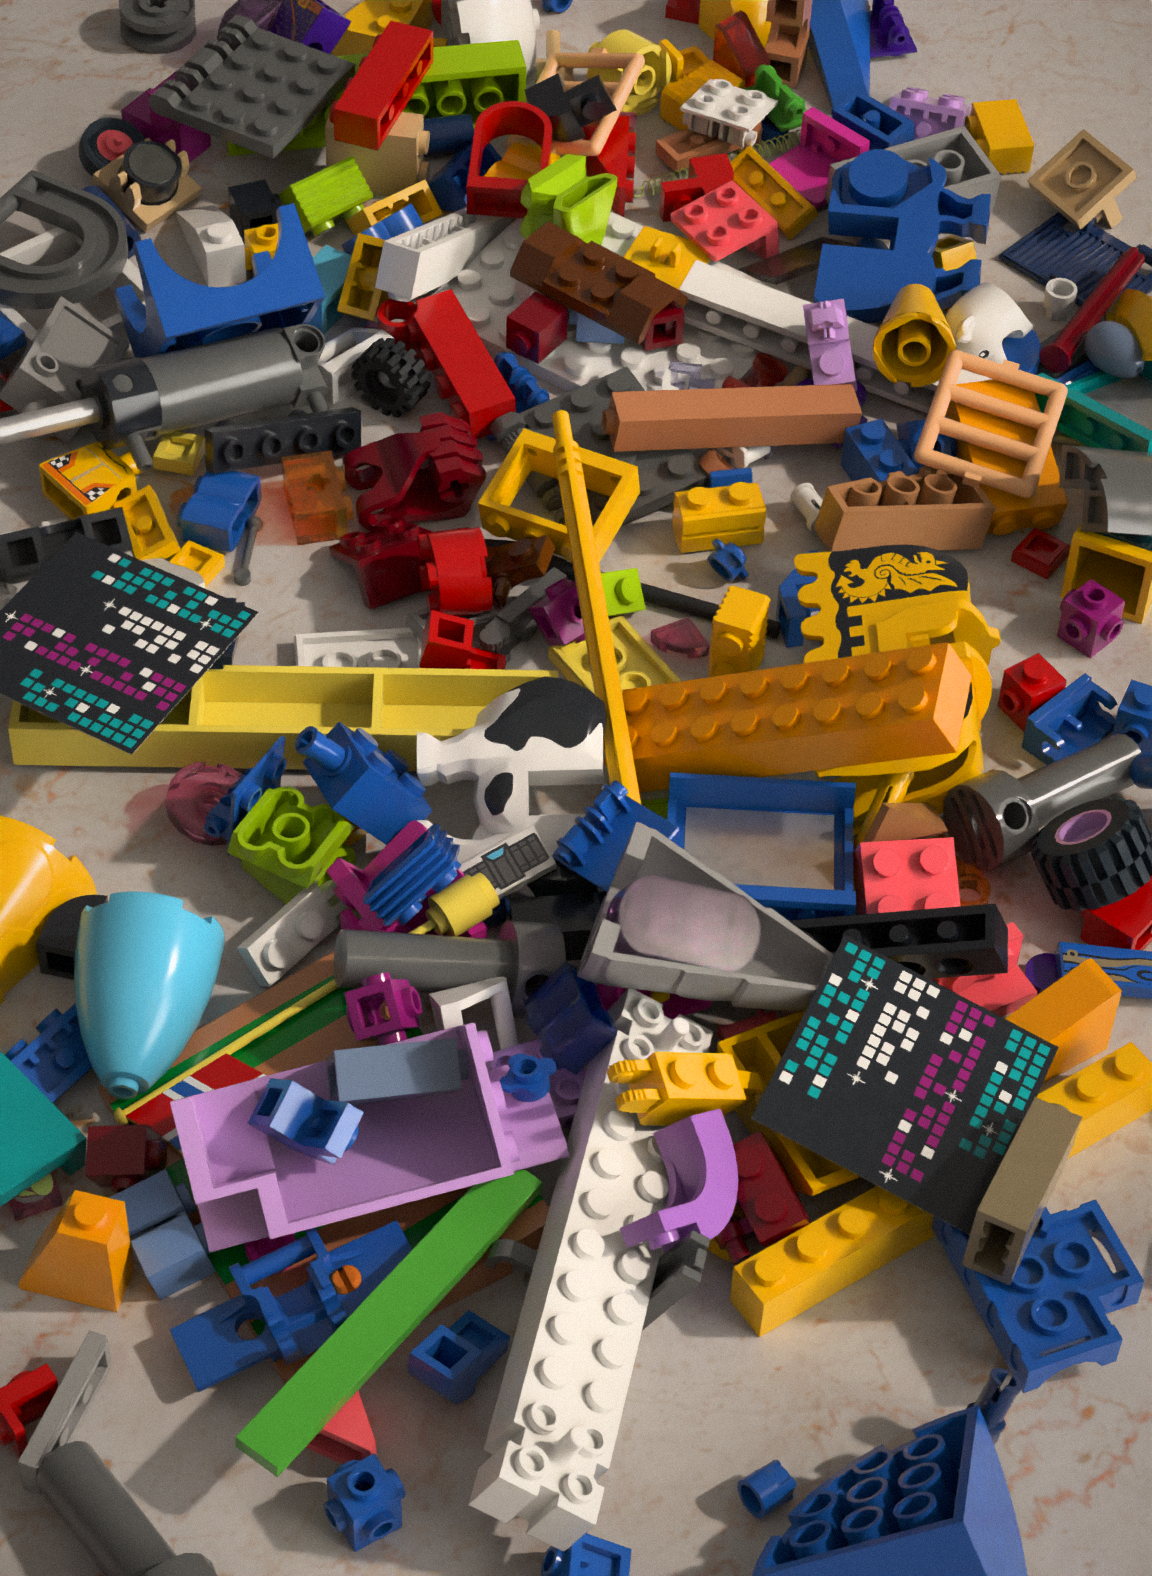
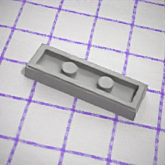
(66, 1407)

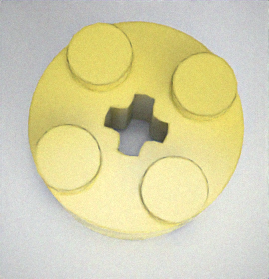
(653, 76)

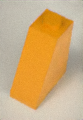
(83, 1254)

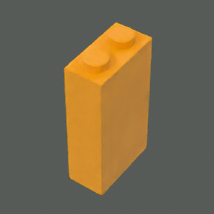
(1011, 511)

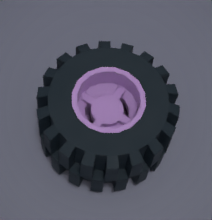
(1094, 853)

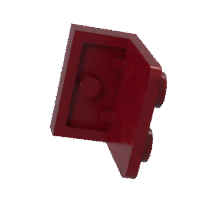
(383, 560)

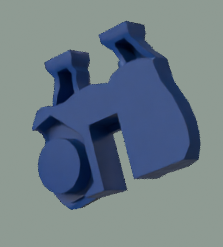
(901, 203)

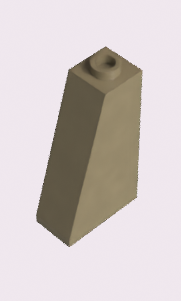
(1020, 1190)

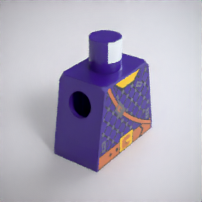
(310, 23)

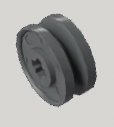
(157, 24)

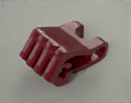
(417, 473)

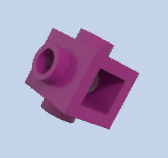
(559, 614)
(1090, 618)
(368, 1004)

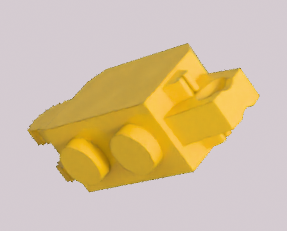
(682, 1085)

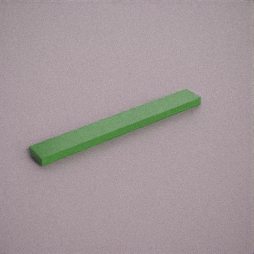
(384, 1320)

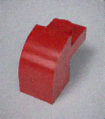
(704, 176)
(449, 645)

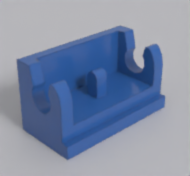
(1069, 721)

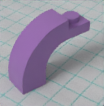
(700, 1180)

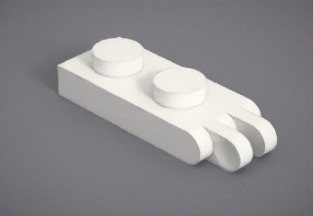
(291, 933)

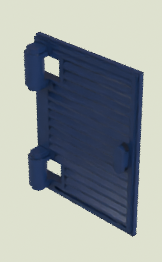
(1079, 256)

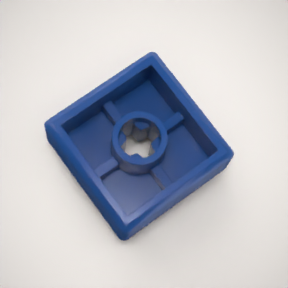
(402, 885)

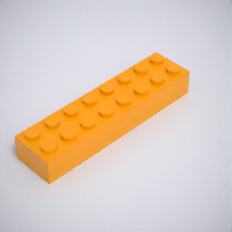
(800, 716)

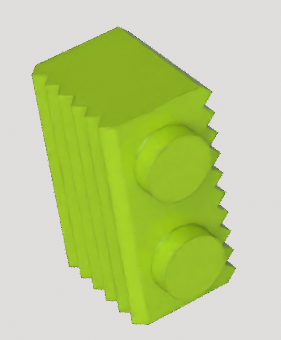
(328, 195)

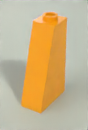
(1072, 1015)

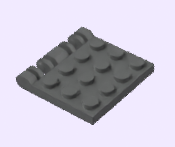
(252, 87)
(658, 470)

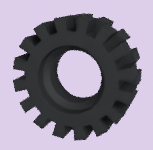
(390, 377)

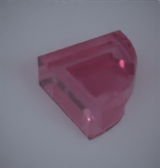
(681, 638)

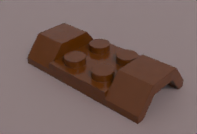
(593, 281)

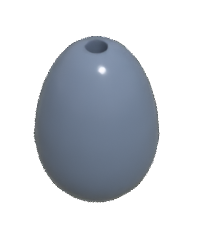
(1114, 350)

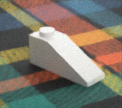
(214, 244)

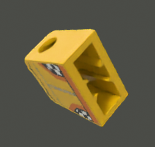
(88, 480)

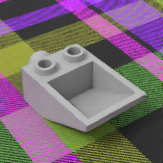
(57, 357)

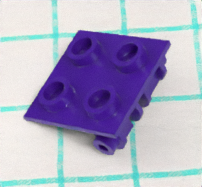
(888, 31)

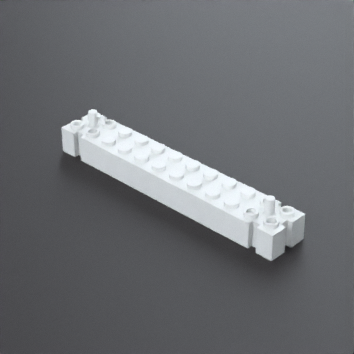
(583, 1300)

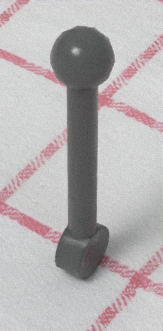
(242, 575)

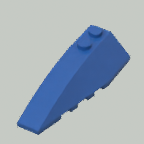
(841, 46)

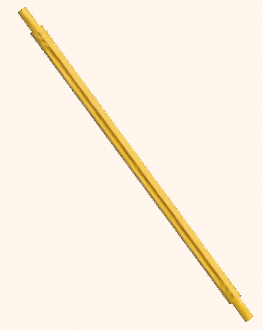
(594, 612)

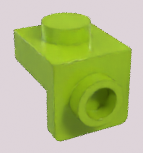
(623, 592)

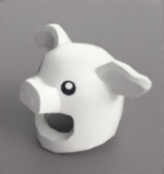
(984, 319)

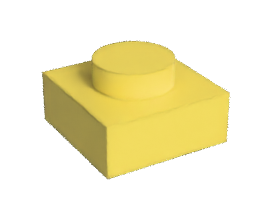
(179, 453)

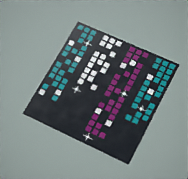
(111, 641)
(905, 1083)

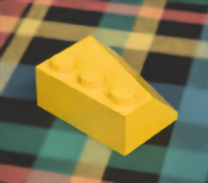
(372, 17)

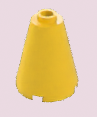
(913, 338)

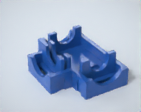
(1055, 1294)

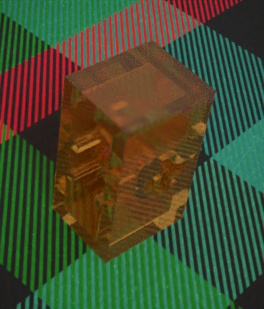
(315, 497)

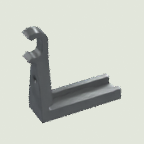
(675, 1274)

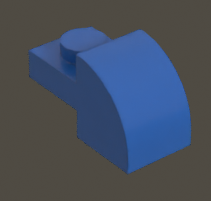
(457, 1356)

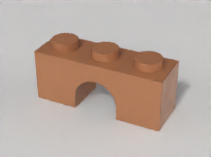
(788, 38)

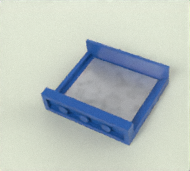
(771, 838)

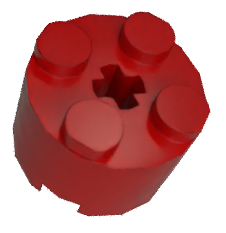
(455, 571)

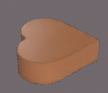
(712, 460)

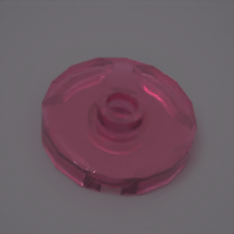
(192, 792)

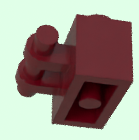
(766, 1198)

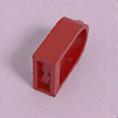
(502, 195)

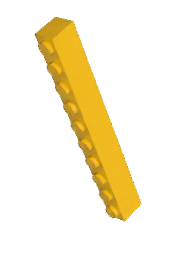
(883, 1226)

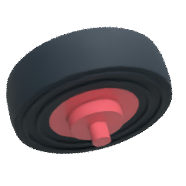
(105, 142)

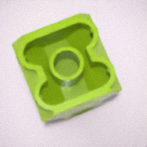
(569, 199)
(290, 842)

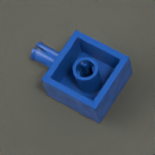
(363, 780)

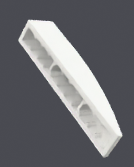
(434, 253)

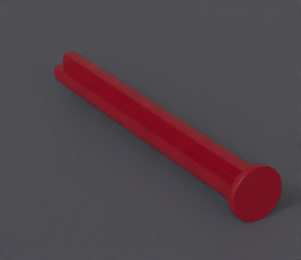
(1057, 355)

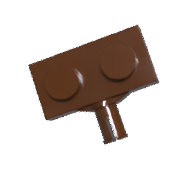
(516, 563)

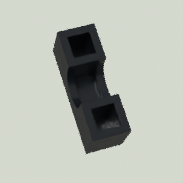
(30, 549)

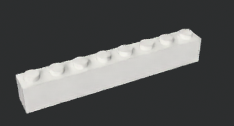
(776, 326)

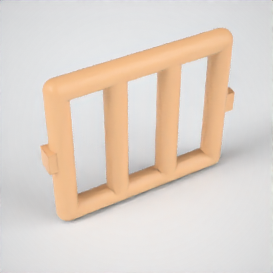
(619, 92)
(973, 473)

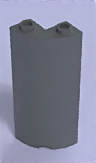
(1114, 486)

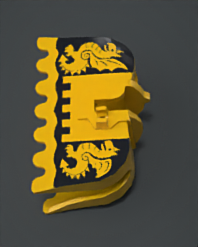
(893, 602)

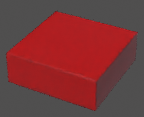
(1040, 553)

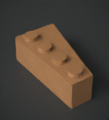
(911, 510)

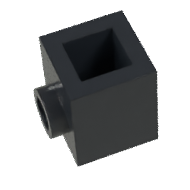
(252, 205)

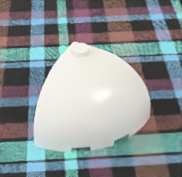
(492, 22)

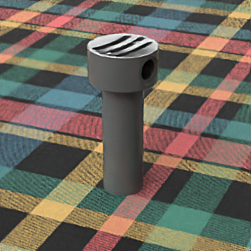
(1001, 815)
(432, 963)
(109, 1519)

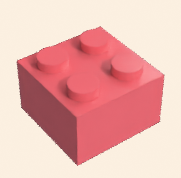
(905, 875)

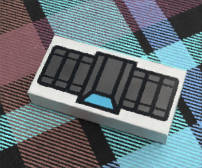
(512, 862)

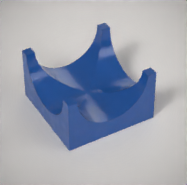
(189, 314)

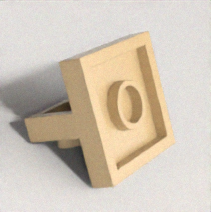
(1084, 181)

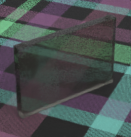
(791, 262)

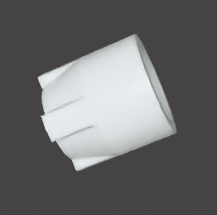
(1059, 299)

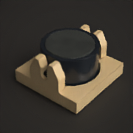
(146, 180)

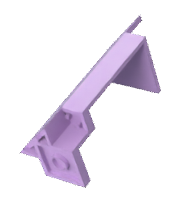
(402, 1153)

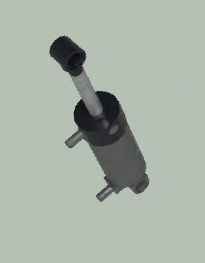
(186, 389)

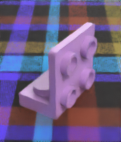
(928, 113)

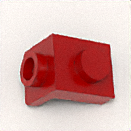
(23, 1402)

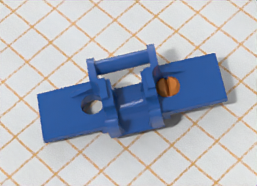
(296, 1320)

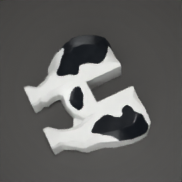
(524, 738)

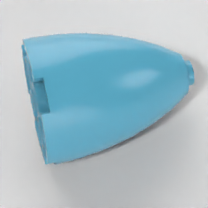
(142, 985)

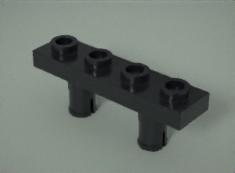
(267, 441)

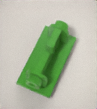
(790, 107)

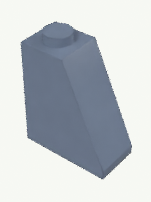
(396, 1071)

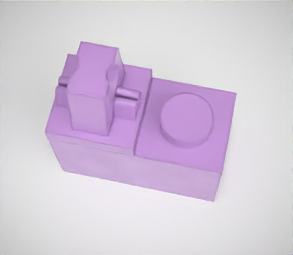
(829, 343)

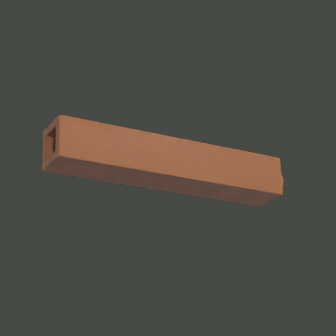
(730, 417)

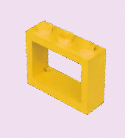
(535, 453)

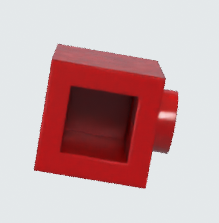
(1028, 687)

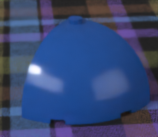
(908, 1512)

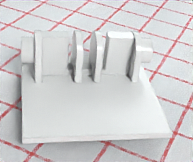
(729, 108)

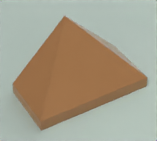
(905, 822)

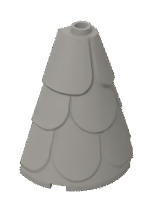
(776, 978)

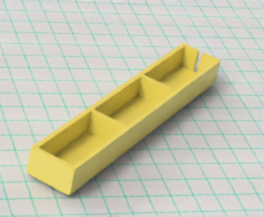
(245, 709)

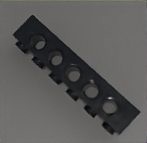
(925, 940)

